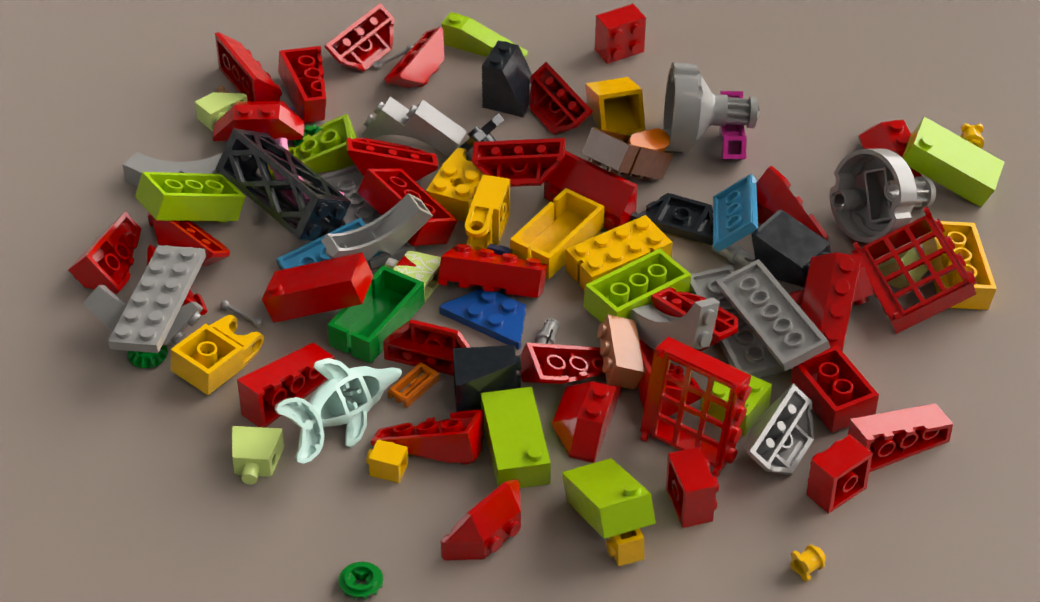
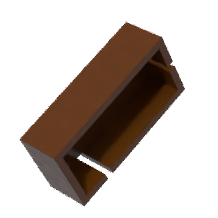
(622, 158)

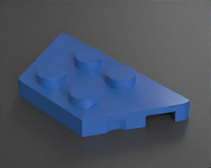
(489, 314)

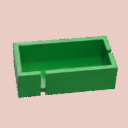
(386, 307)

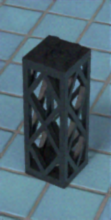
(247, 153)

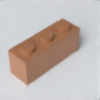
(621, 352)

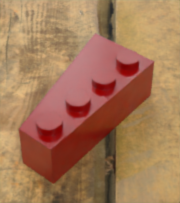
(304, 80)
(492, 271)
(278, 381)
(901, 433)

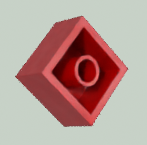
(620, 33)
(838, 473)
(691, 487)

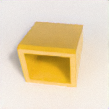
(617, 105)

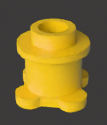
(973, 134)
(807, 561)

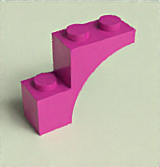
(733, 136)

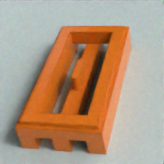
(417, 386)

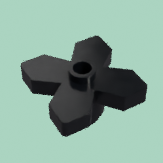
(482, 134)

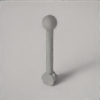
(378, 64)
(257, 322)

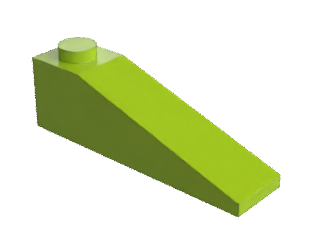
(470, 35)
(326, 148)

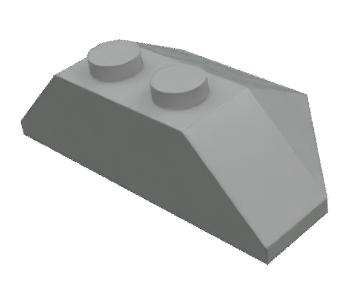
(782, 433)

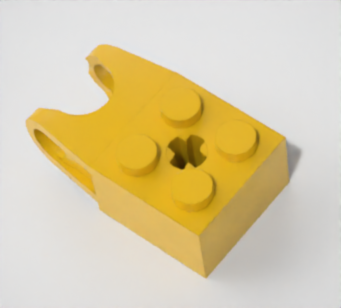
(455, 184)
(488, 212)
(214, 354)

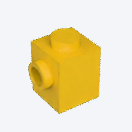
(387, 461)
(626, 547)

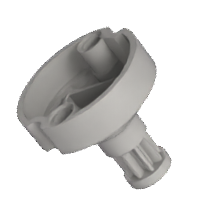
(693, 108)
(876, 194)

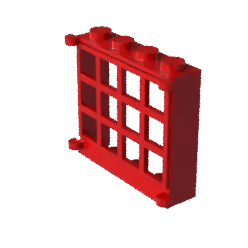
(927, 308)
(673, 431)

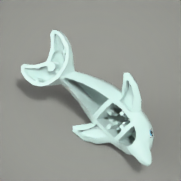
(336, 402)

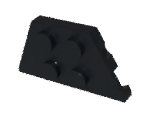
(681, 217)

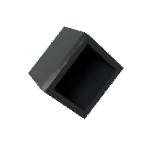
(506, 80)
(787, 247)
(483, 371)

